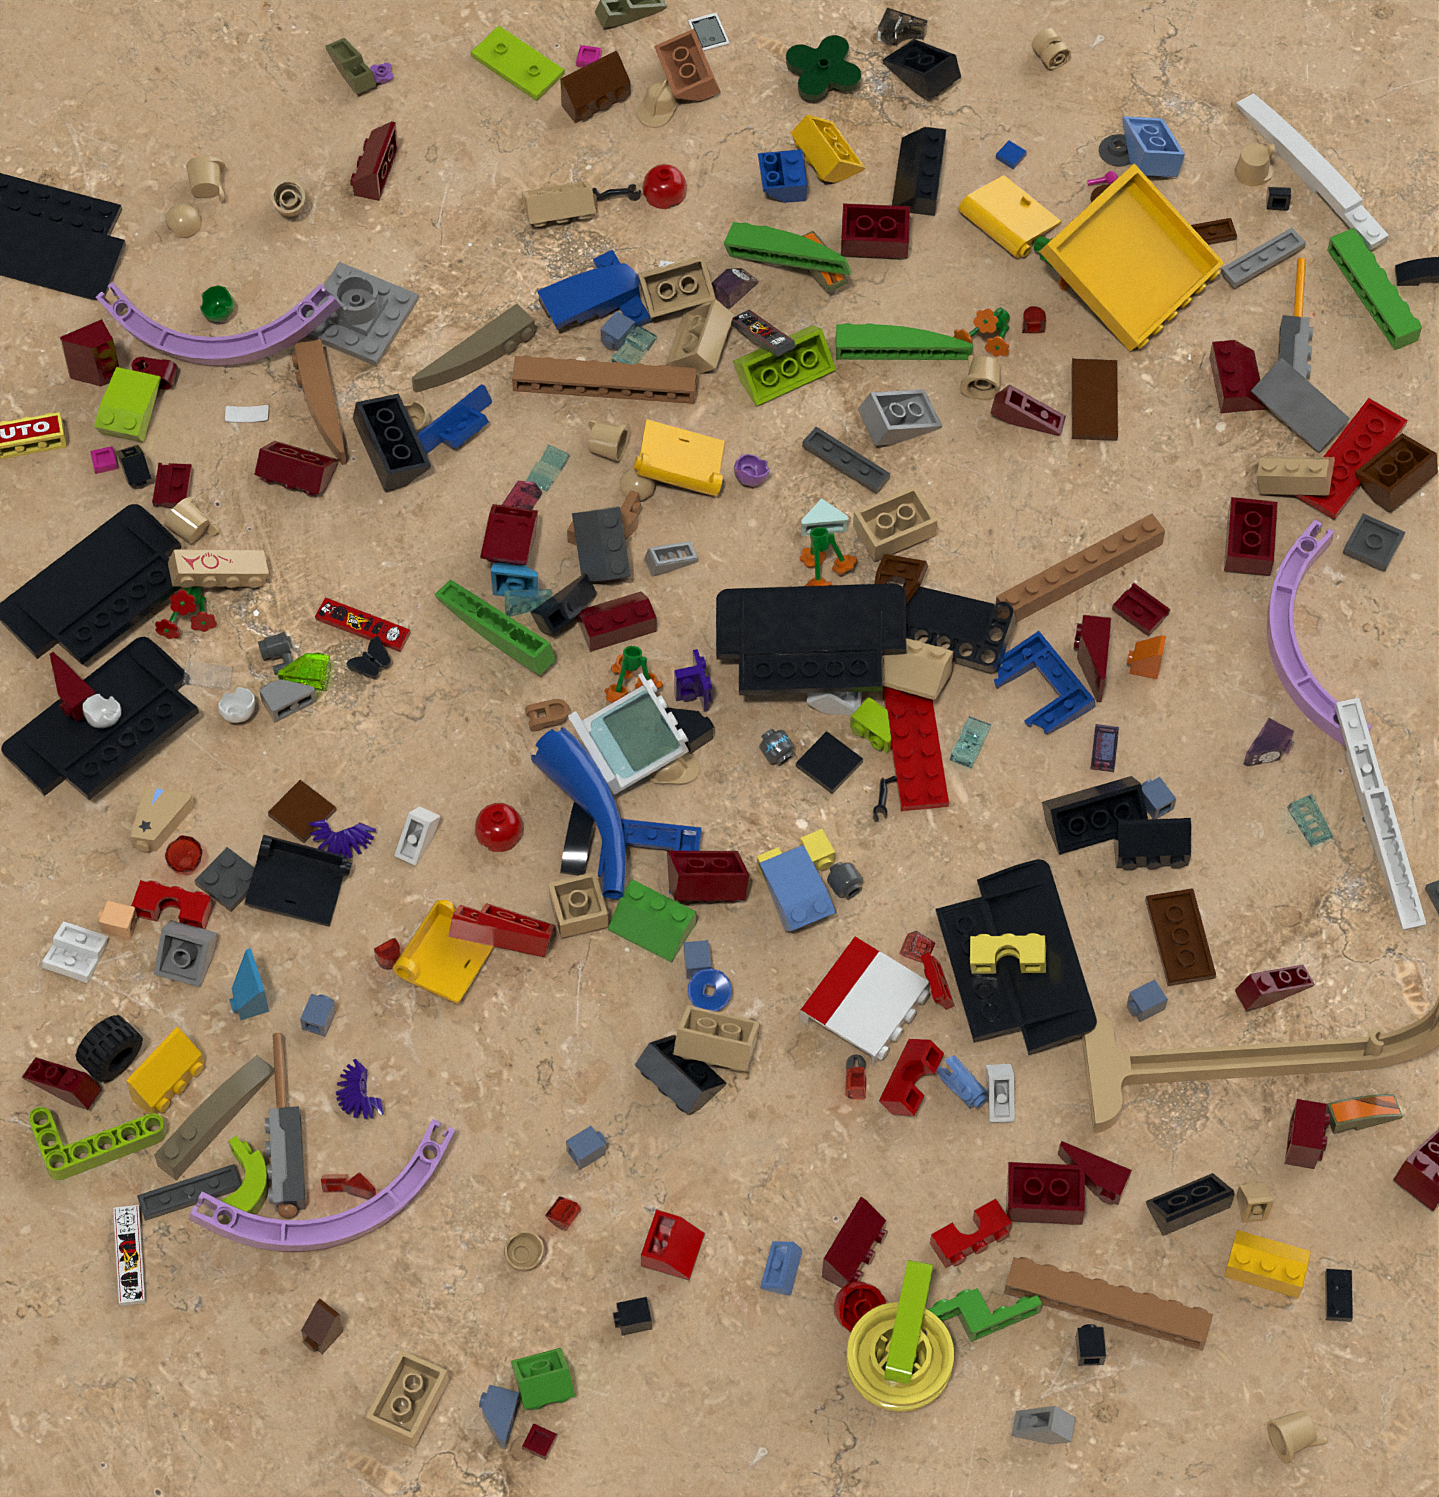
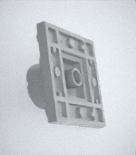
(368, 314)

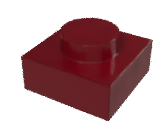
(539, 1441)

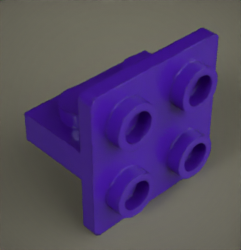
(693, 683)

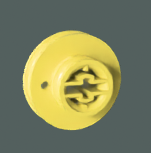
(871, 1342)

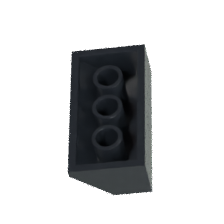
(920, 170)
(390, 440)
(1093, 813)

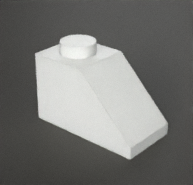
(417, 835)
(1000, 1092)

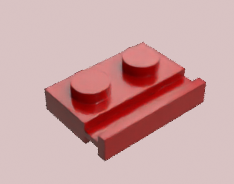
(937, 981)

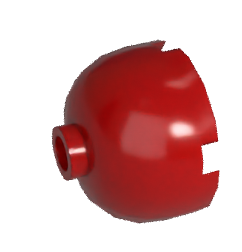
(664, 186)
(498, 827)
(855, 1301)

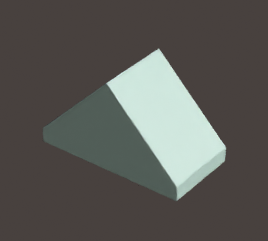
(824, 516)

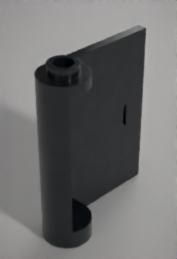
(297, 876)

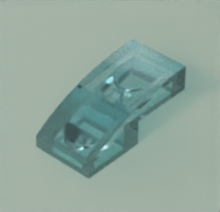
(635, 346)
(548, 468)
(970, 742)

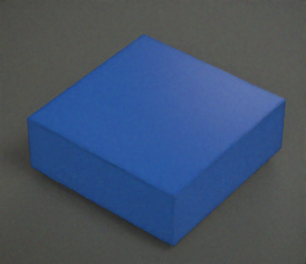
(1011, 154)

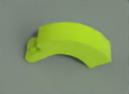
(255, 1186)

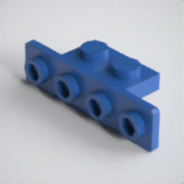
(458, 422)

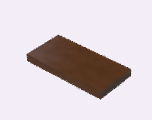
(1094, 399)
(1180, 937)

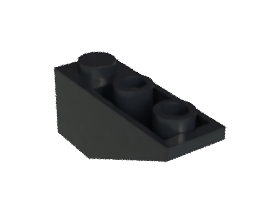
(564, 605)

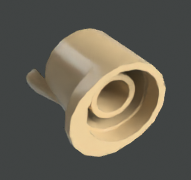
(1254, 165)
(205, 176)
(288, 195)
(982, 378)
(608, 439)
(189, 521)
(1292, 1434)

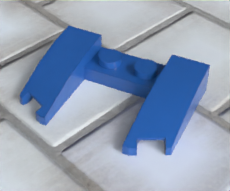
(1073, 697)
(658, 837)

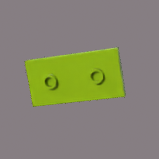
(517, 63)

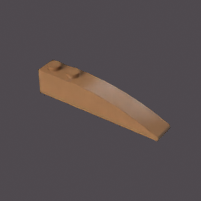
(318, 393)

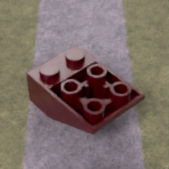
(509, 534)
(1421, 1172)

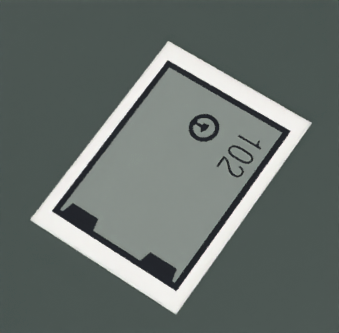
(709, 31)

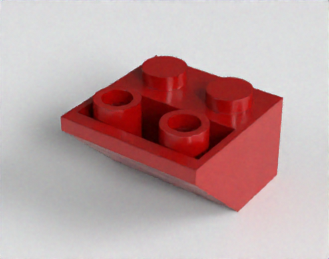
(671, 1245)

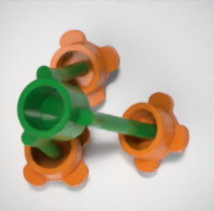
(625, 665)

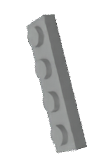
(1263, 257)

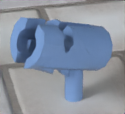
(963, 1083)

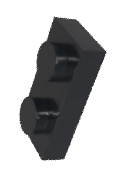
(1338, 1295)

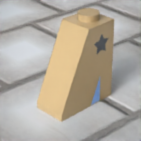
(158, 817)

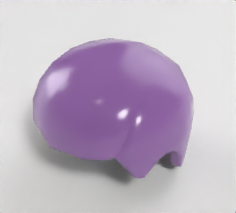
(751, 470)

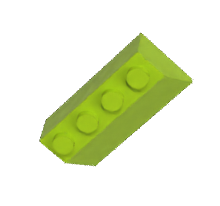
(770, 376)

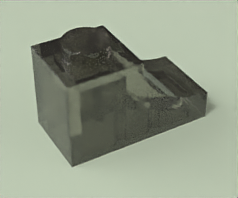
(899, 26)

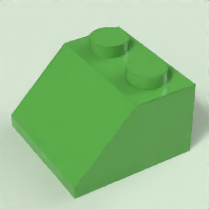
(543, 1379)

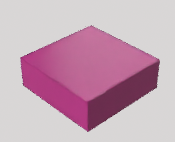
(587, 55)
(103, 460)

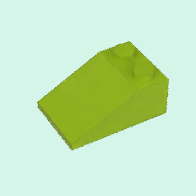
(127, 405)

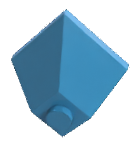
(512, 577)
(247, 990)

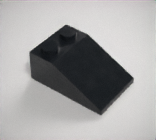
(924, 67)

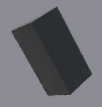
(1190, 1203)

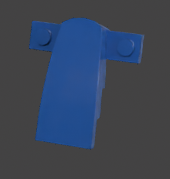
(596, 292)

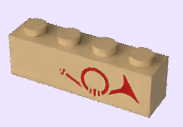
(218, 568)

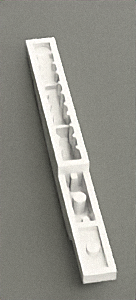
(1313, 169)
(1379, 814)

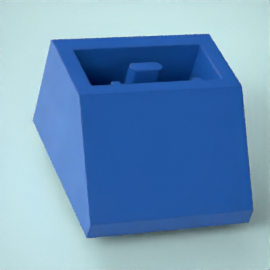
(783, 175)

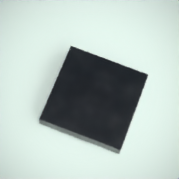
(829, 762)

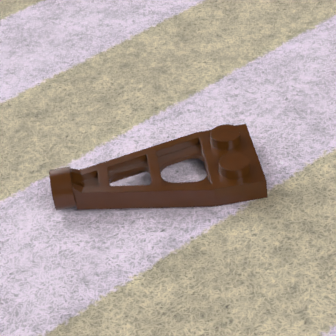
(902, 570)

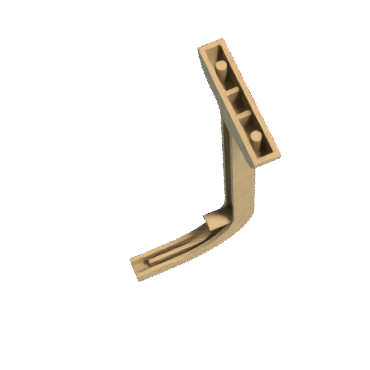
(1112, 1068)

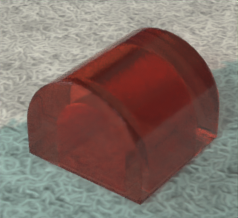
(1034, 320)
(387, 954)
(855, 1083)
(563, 1213)

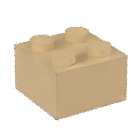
(578, 904)

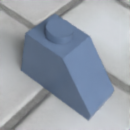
(499, 1412)

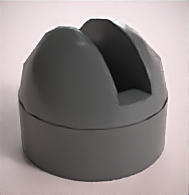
(850, 1061)

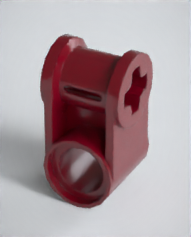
(164, 368)

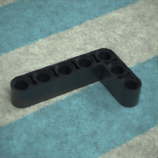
(980, 650)

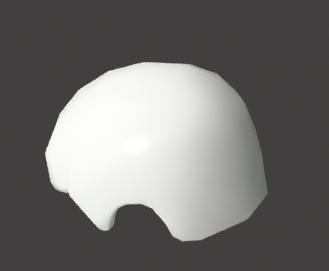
(237, 706)
(101, 712)

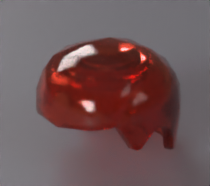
(184, 855)

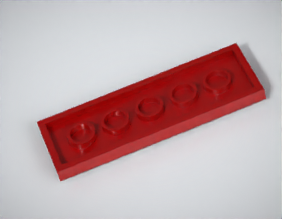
(1360, 441)
(915, 751)

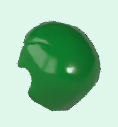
(217, 304)

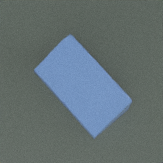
(781, 1267)

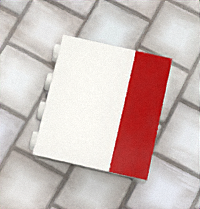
(866, 999)

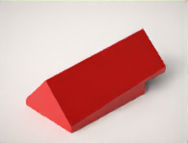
(502, 929)

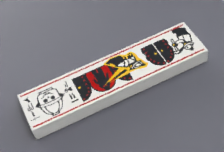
(129, 1255)

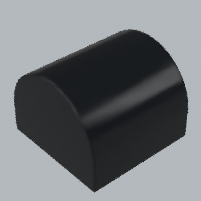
(1278, 198)

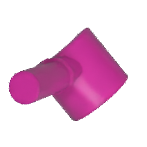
(1109, 177)

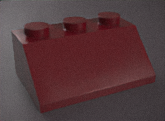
(375, 162)
(90, 354)
(1235, 376)
(295, 467)
(617, 621)
(707, 876)
(1045, 1193)
(854, 1245)

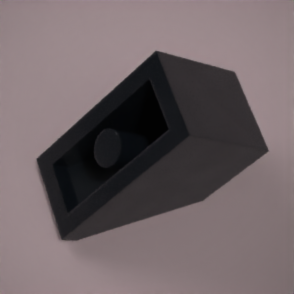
(134, 465)
(695, 726)

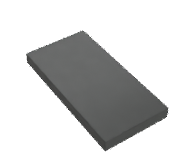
(1300, 405)

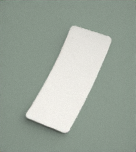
(246, 414)

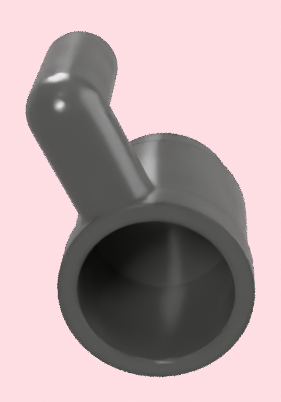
(274, 647)

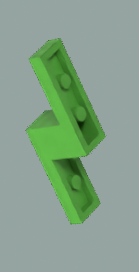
(976, 1316)

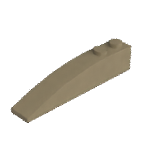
(478, 350)
(212, 1117)

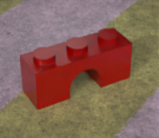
(153, 898)
(916, 1060)
(954, 1247)

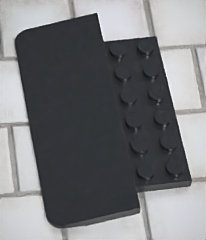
(57, 238)
(95, 587)
(811, 636)
(90, 757)
(1042, 1005)

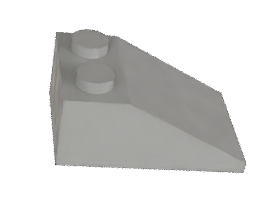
(898, 416)

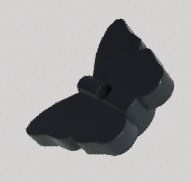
(375, 653)

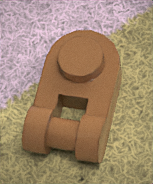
(555, 711)

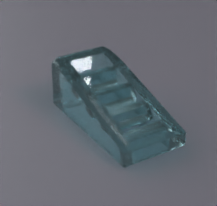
(524, 601)
(1313, 809)

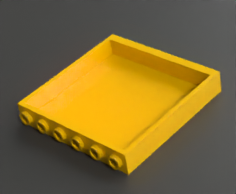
(1132, 258)

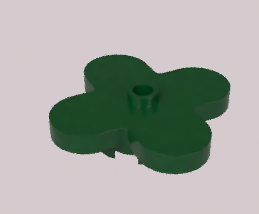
(823, 67)

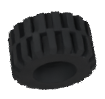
(109, 1048)

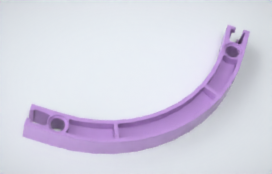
(225, 349)
(1282, 641)
(330, 1230)

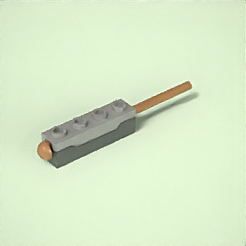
(284, 1145)

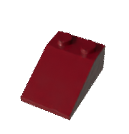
(1093, 645)

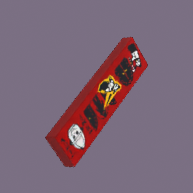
(362, 624)

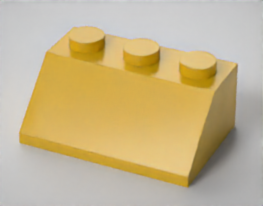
(826, 149)
(165, 1072)
(1267, 1264)

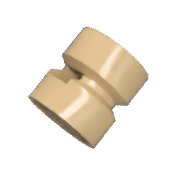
(1051, 48)

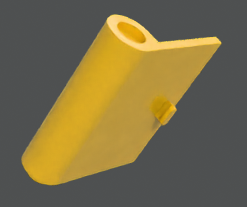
(1008, 215)
(680, 458)
(438, 960)

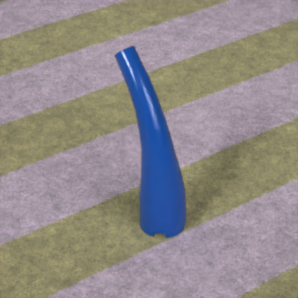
(577, 774)

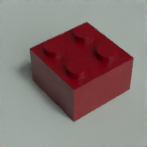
(1307, 1134)

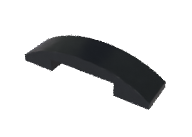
(1414, 271)
(577, 842)

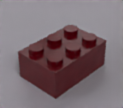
(875, 230)
(1250, 536)

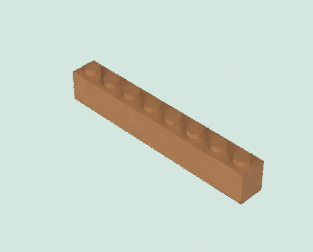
(604, 379)
(1083, 568)
(1109, 1303)

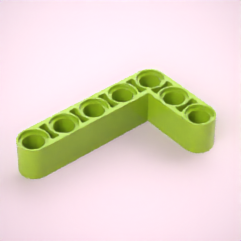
(92, 1144)
(908, 1321)

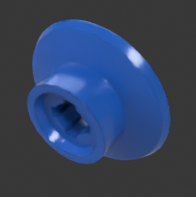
(714, 979)

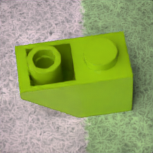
(873, 724)

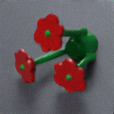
(182, 603)

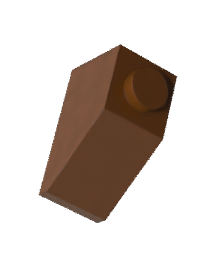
(321, 1327)

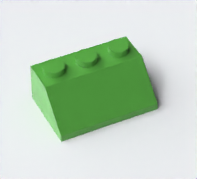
(652, 921)

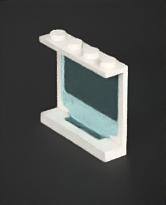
(631, 736)

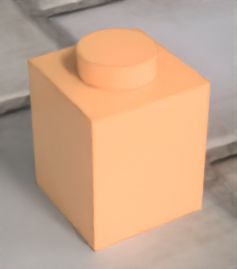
(117, 919)

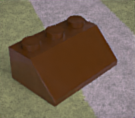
(595, 87)
(1397, 471)

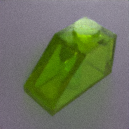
(308, 669)

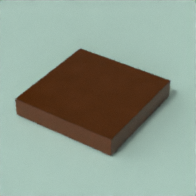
(300, 808)

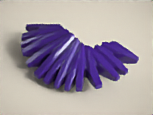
(343, 839)
(354, 1094)

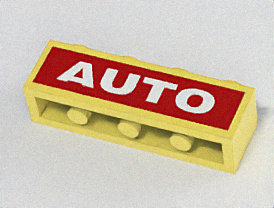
(31, 435)

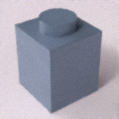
(616, 330)
(1157, 798)
(696, 957)
(1146, 1001)
(318, 1014)
(586, 1147)

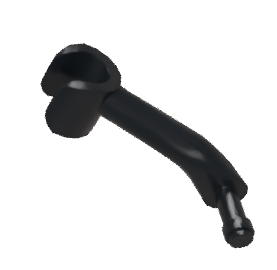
(634, 196)
(880, 808)

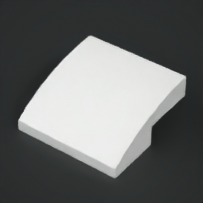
(75, 952)

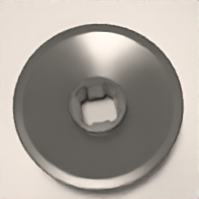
(1112, 155)

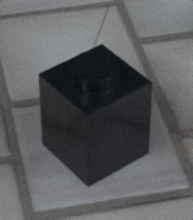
(633, 1316)
(1090, 1345)

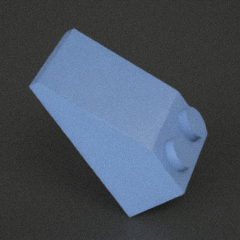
(1152, 146)
(796, 888)

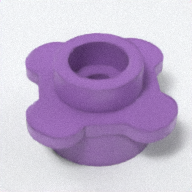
(386, 76)

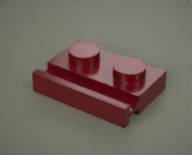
(172, 484)
(1141, 609)

